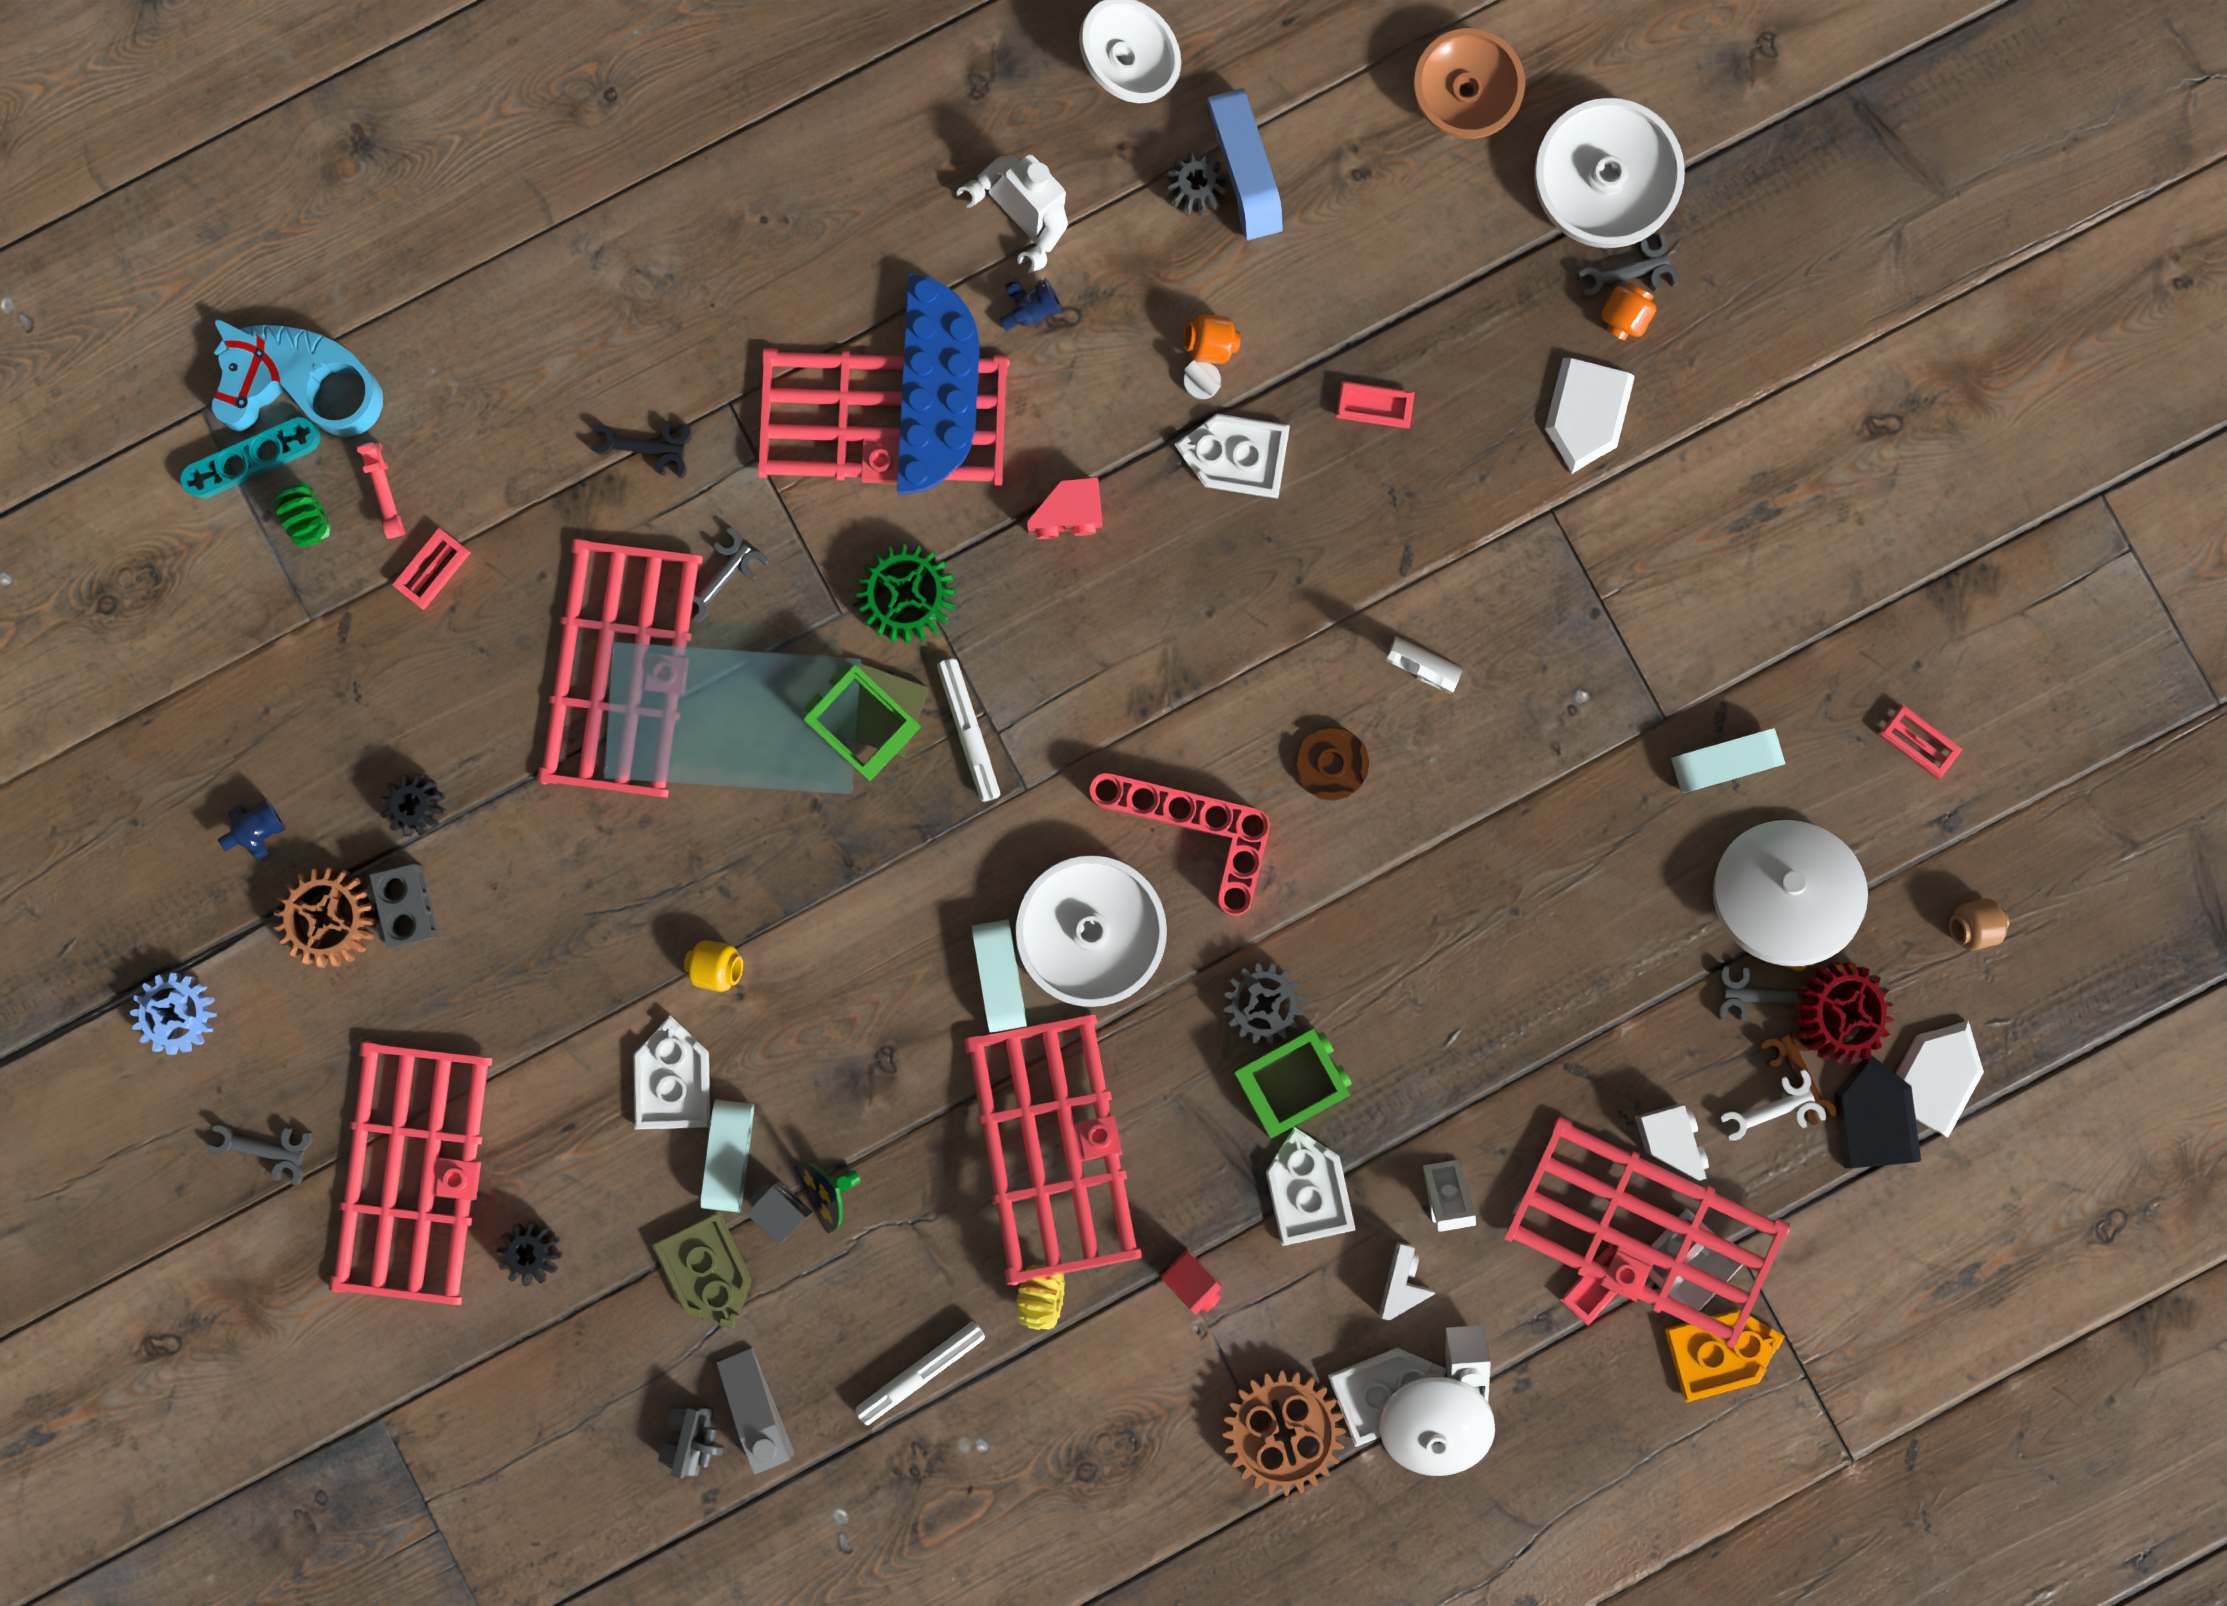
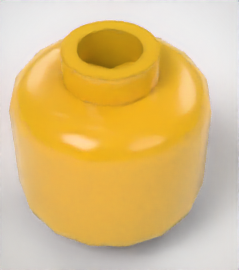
(713, 966)

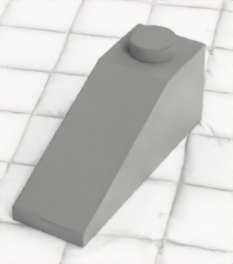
(754, 1412)

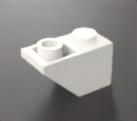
(1670, 1138)
(1468, 1357)

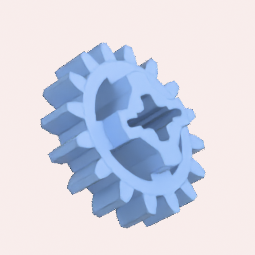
(165, 1026)

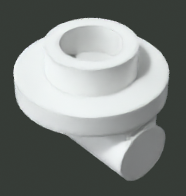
(1202, 380)

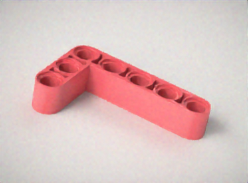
(1196, 821)

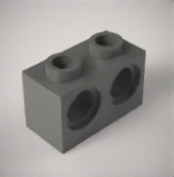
(414, 903)
(778, 1211)

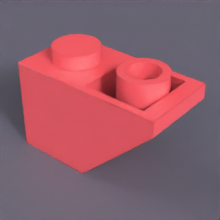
(1069, 507)
(1193, 1282)

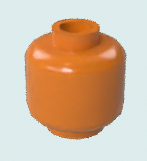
(1628, 311)
(1211, 339)

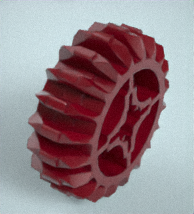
(1859, 1001)

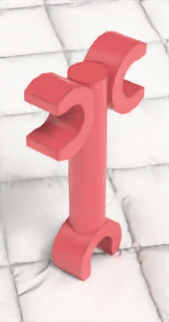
(375, 466)

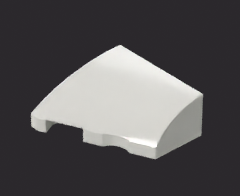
(1426, 665)

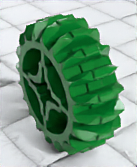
(897, 608)

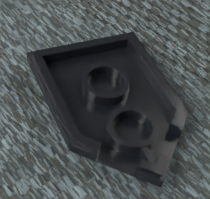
(1876, 1117)

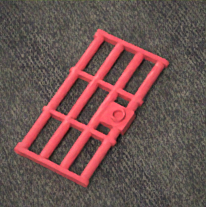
(879, 443)
(606, 628)
(1080, 1140)
(439, 1175)
(1634, 1258)

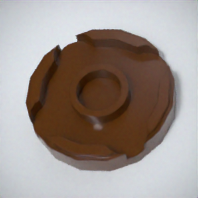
(1331, 763)

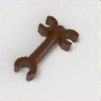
(1788, 1047)

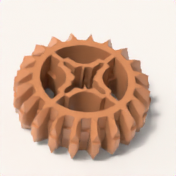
(318, 929)

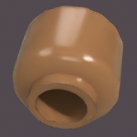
(1979, 924)

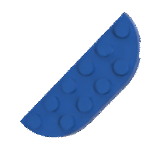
(937, 385)

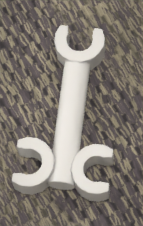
(1800, 1099)

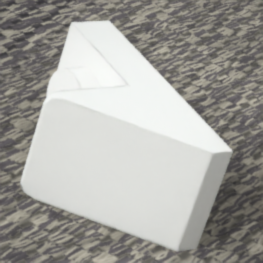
(1448, 1195)
(1399, 1294)

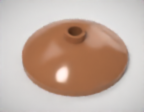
(1473, 61)

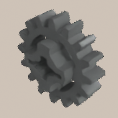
(1272, 1018)

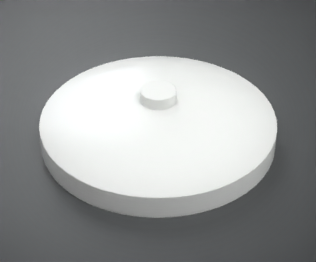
(1609, 173)
(1790, 892)
(1091, 931)

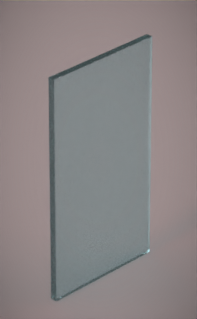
(727, 718)

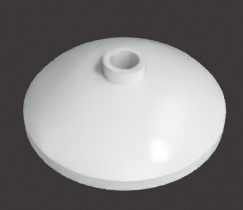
(1130, 50)
(1434, 1412)

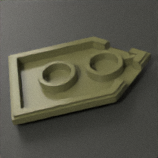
(705, 1270)

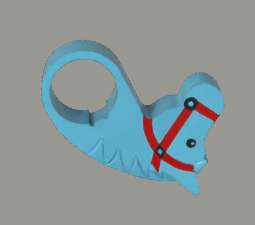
(274, 359)

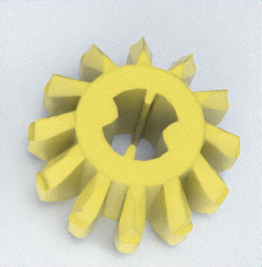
(1040, 1300)

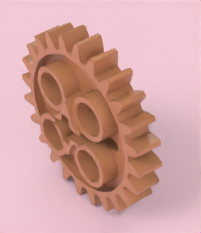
(1315, 1422)

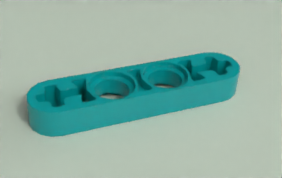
(249, 453)

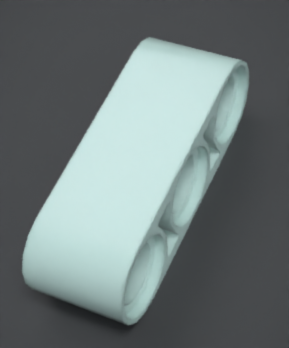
(1728, 760)
(999, 975)
(727, 1155)

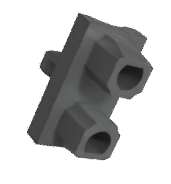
(695, 1441)

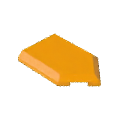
(1711, 1367)

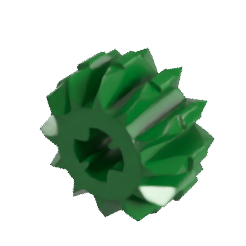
(302, 514)

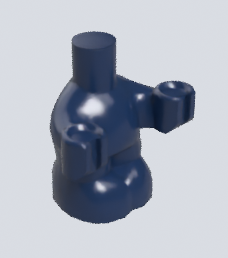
(1032, 306)
(252, 828)

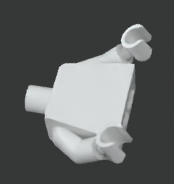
(1028, 197)

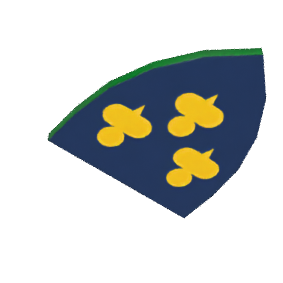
(826, 1192)

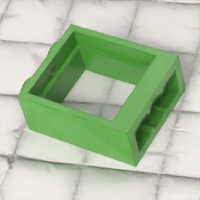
(888, 749)
(1257, 1099)

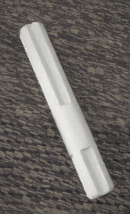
(968, 730)
(919, 1373)

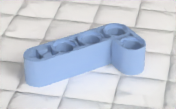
(1246, 163)

